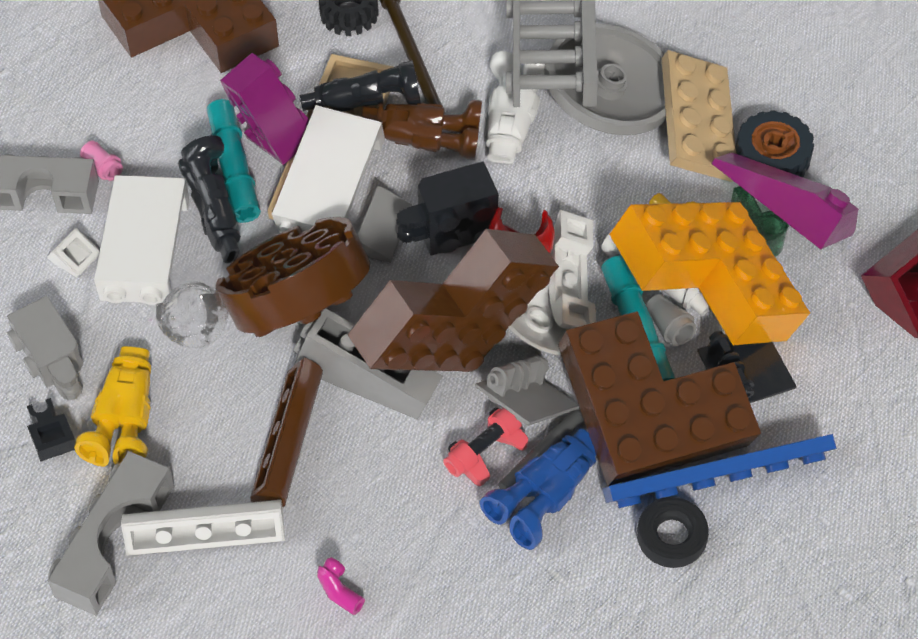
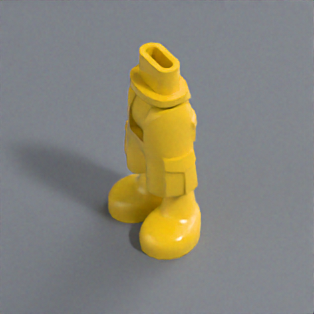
(119, 404)

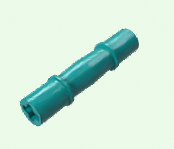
(234, 161)
(628, 298)

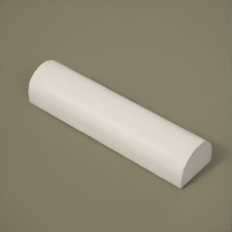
(203, 527)

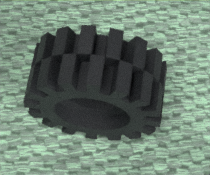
(348, 18)

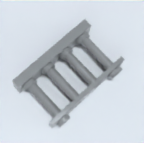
(583, 56)

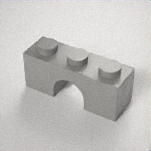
(69, 179)

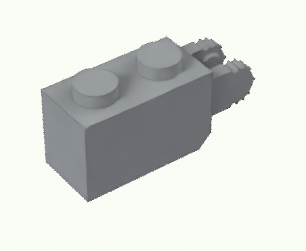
(48, 346)

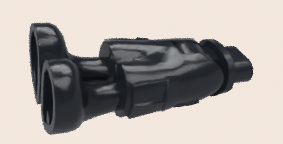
(364, 90)
(211, 195)

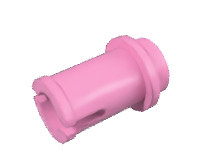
(105, 164)

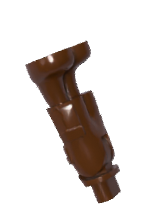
(423, 126)

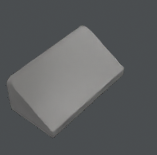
(379, 225)

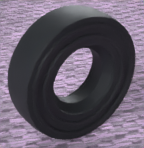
(666, 554)

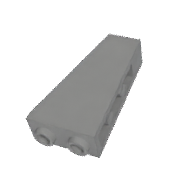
(330, 347)

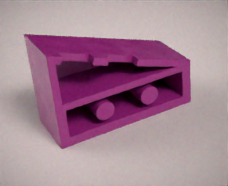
(266, 107)

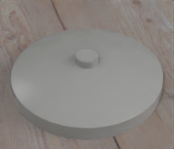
(628, 83)

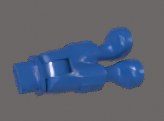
(547, 478)

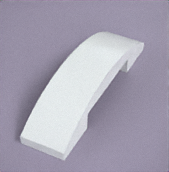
(569, 282)

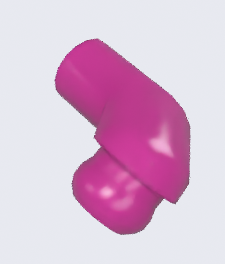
(335, 589)

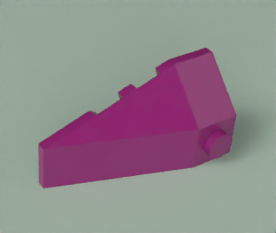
(807, 206)

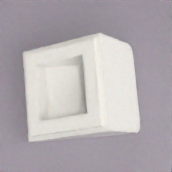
(74, 253)

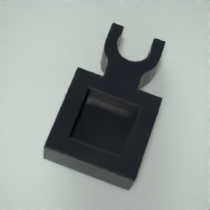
(50, 432)

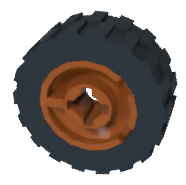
(776, 141)

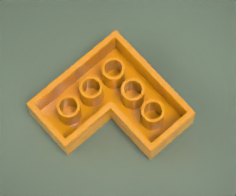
(722, 256)

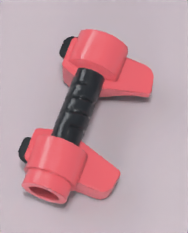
(465, 456)

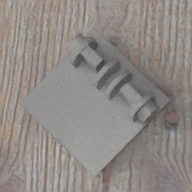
(524, 392)

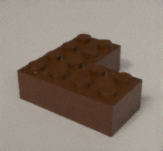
(222, 27)
(464, 317)
(637, 417)

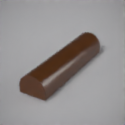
(287, 432)

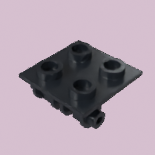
(757, 364)

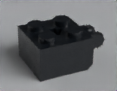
(450, 209)

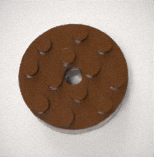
(294, 276)

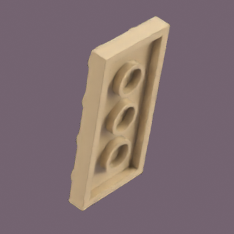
(697, 113)

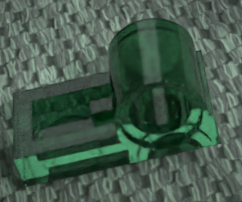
(767, 223)

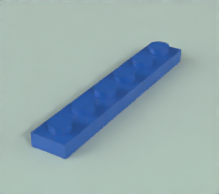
(703, 475)

